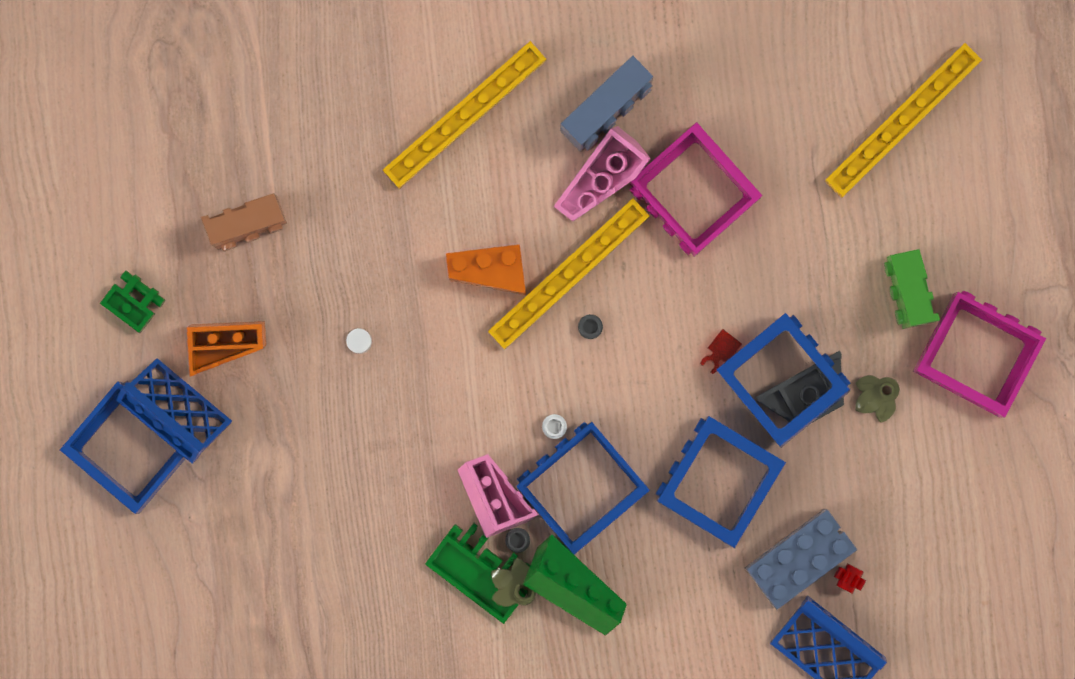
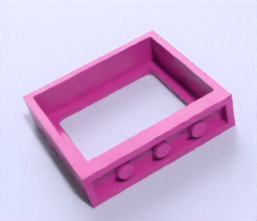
(694, 135)
(1032, 345)

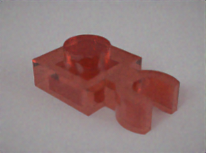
(722, 348)

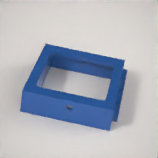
(824, 363)
(74, 450)
(679, 469)

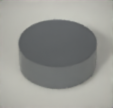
(590, 326)

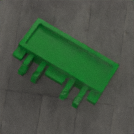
(471, 573)

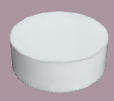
(359, 341)

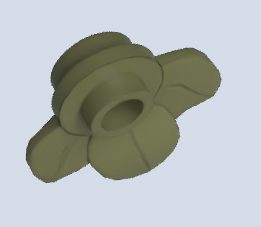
(874, 399)
(509, 583)

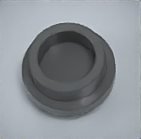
(517, 540)

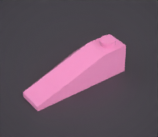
(607, 170)

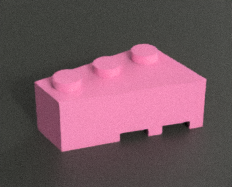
(493, 497)

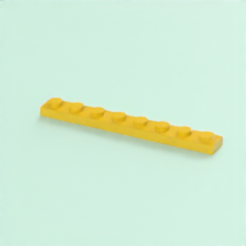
(464, 115)
(903, 120)
(568, 273)

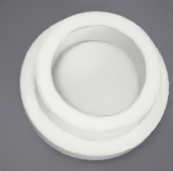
(554, 426)

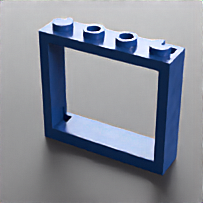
(547, 461)

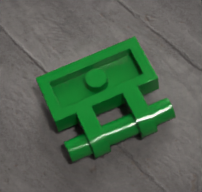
(129, 309)

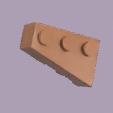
(244, 222)

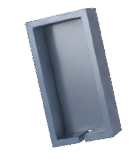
(605, 104)
(800, 558)

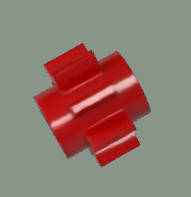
(850, 578)

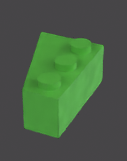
(910, 289)

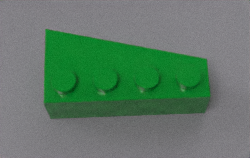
(573, 587)

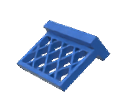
(162, 420)
(837, 630)

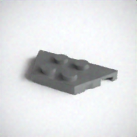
(801, 391)

